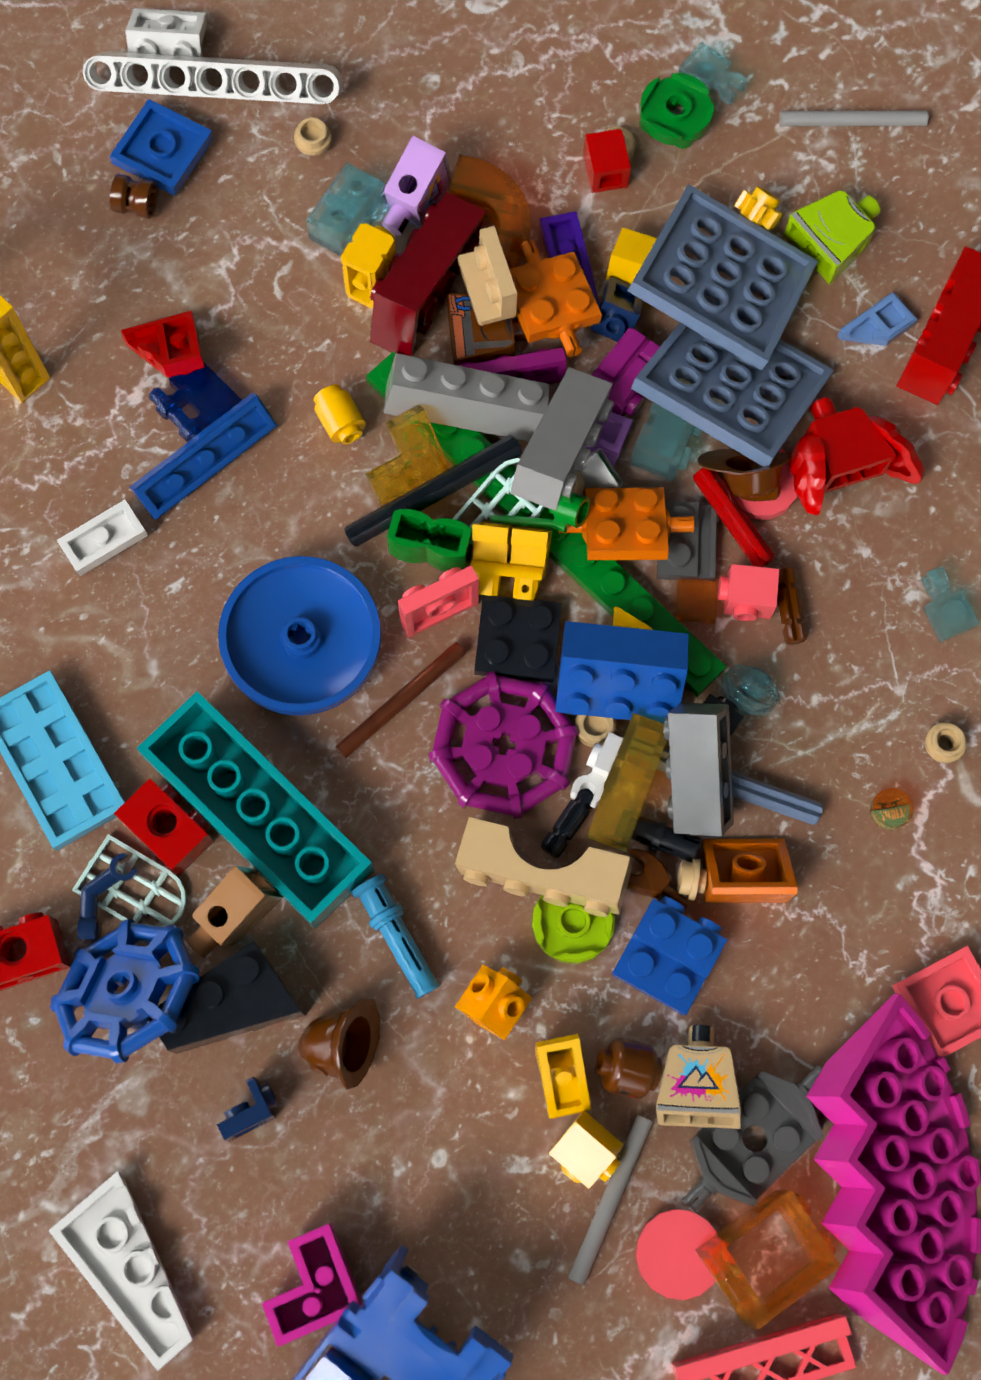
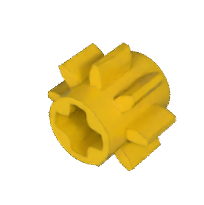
(759, 207)

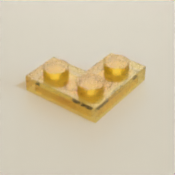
(418, 457)

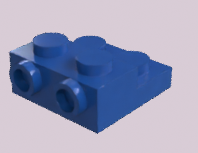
(670, 955)

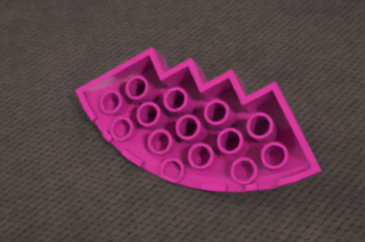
(903, 1184)

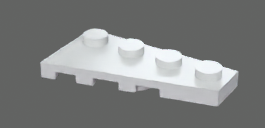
(121, 1264)

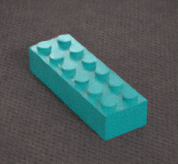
(256, 809)

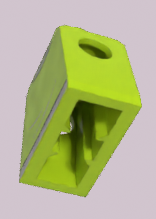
(833, 231)

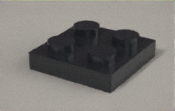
(518, 638)

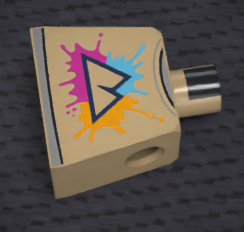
(699, 1084)

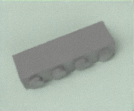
(466, 397)
(562, 439)

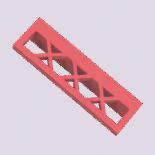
(774, 1345)

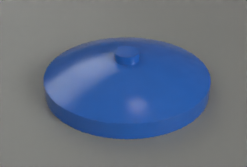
(299, 635)

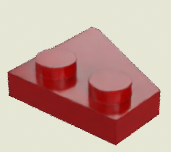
(168, 344)

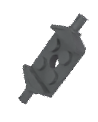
(789, 1131)

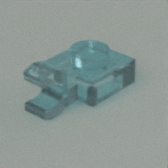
(948, 612)

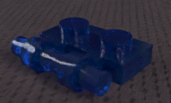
(200, 390)

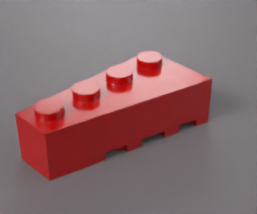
(947, 334)

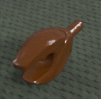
(653, 879)

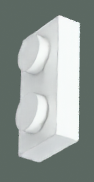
(102, 537)

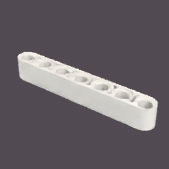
(197, 85)

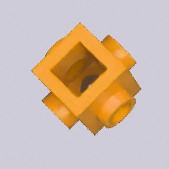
(494, 1000)

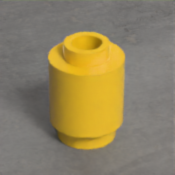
(339, 414)

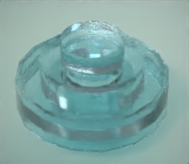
(750, 690)

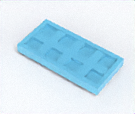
(55, 762)

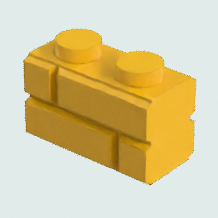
(366, 261)

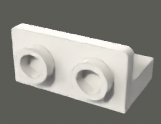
(166, 32)

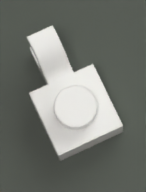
(601, 761)

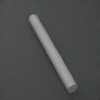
(853, 118)
(610, 1200)

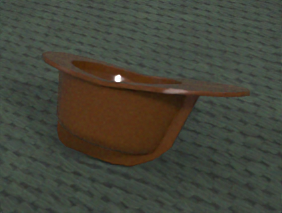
(745, 476)

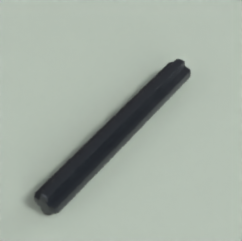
(434, 489)

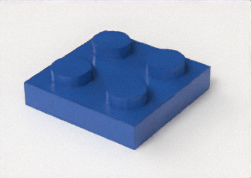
(161, 147)

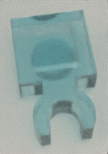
(713, 71)

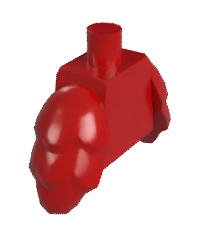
(846, 451)

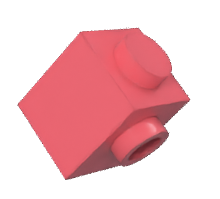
(749, 592)

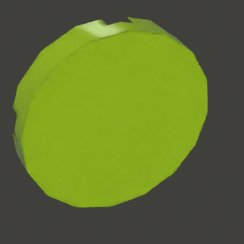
(570, 932)

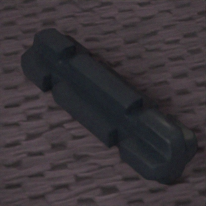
(568, 823)

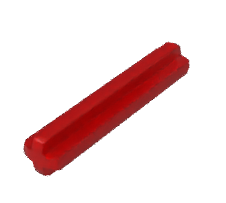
(733, 517)

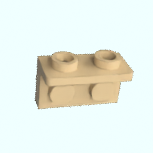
(489, 279)

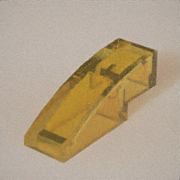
(629, 783)

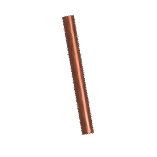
(400, 700)

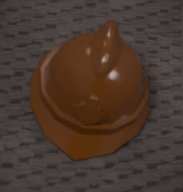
(343, 1042)

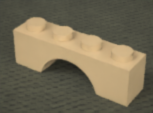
(594, 880)

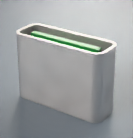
(600, 472)

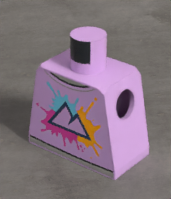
(415, 184)

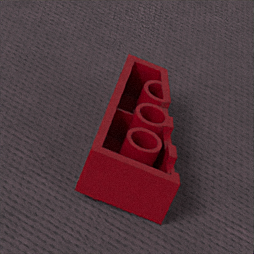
(423, 274)

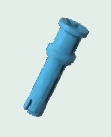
(387, 918)

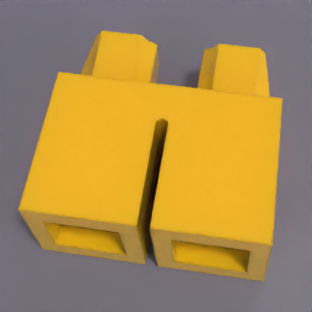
(492, 557)

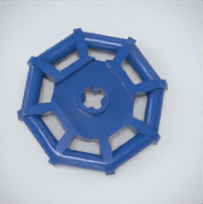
(94, 984)

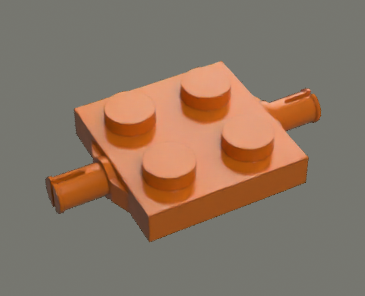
(553, 298)
(629, 524)

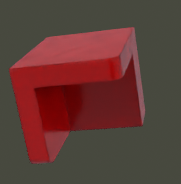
(606, 160)

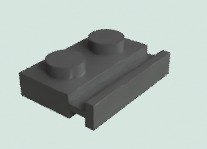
(690, 554)

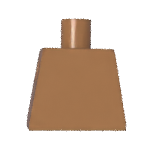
(244, 897)

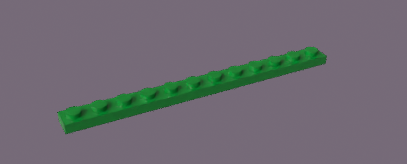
(599, 578)

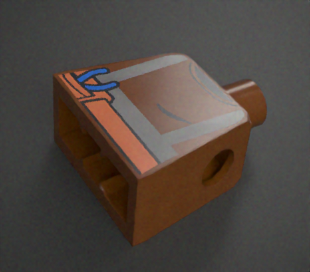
(479, 342)

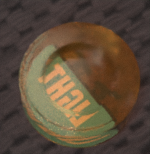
(891, 809)

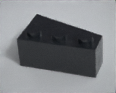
(231, 1000)

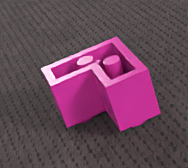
(325, 1289)

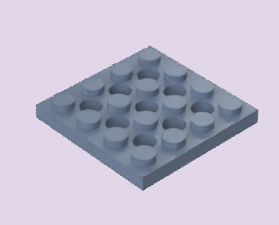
(714, 253)
(710, 380)

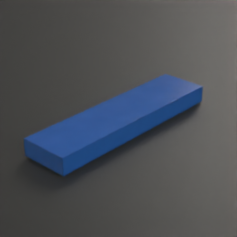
(203, 456)

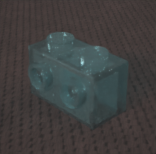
(347, 203)

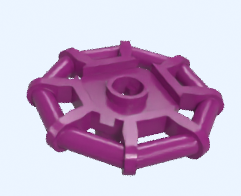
(483, 757)

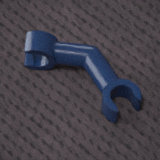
(89, 897)

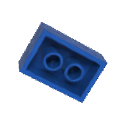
(621, 671)

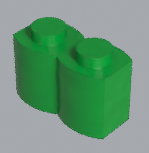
(419, 539)

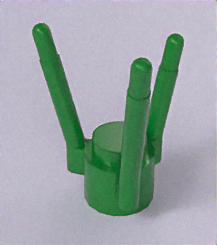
(570, 512)

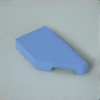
(880, 323)

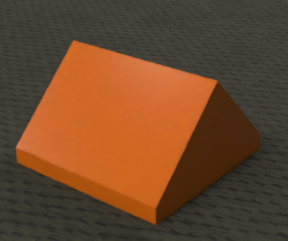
(748, 871)

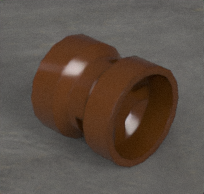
(133, 196)

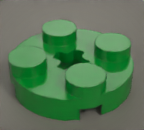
(672, 128)

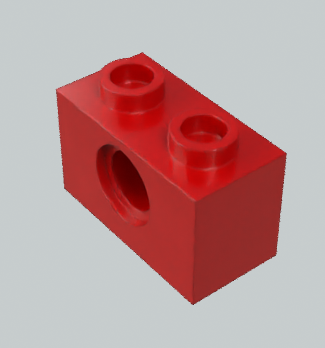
(145, 810)
(44, 950)

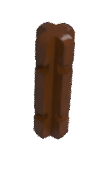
(791, 607)

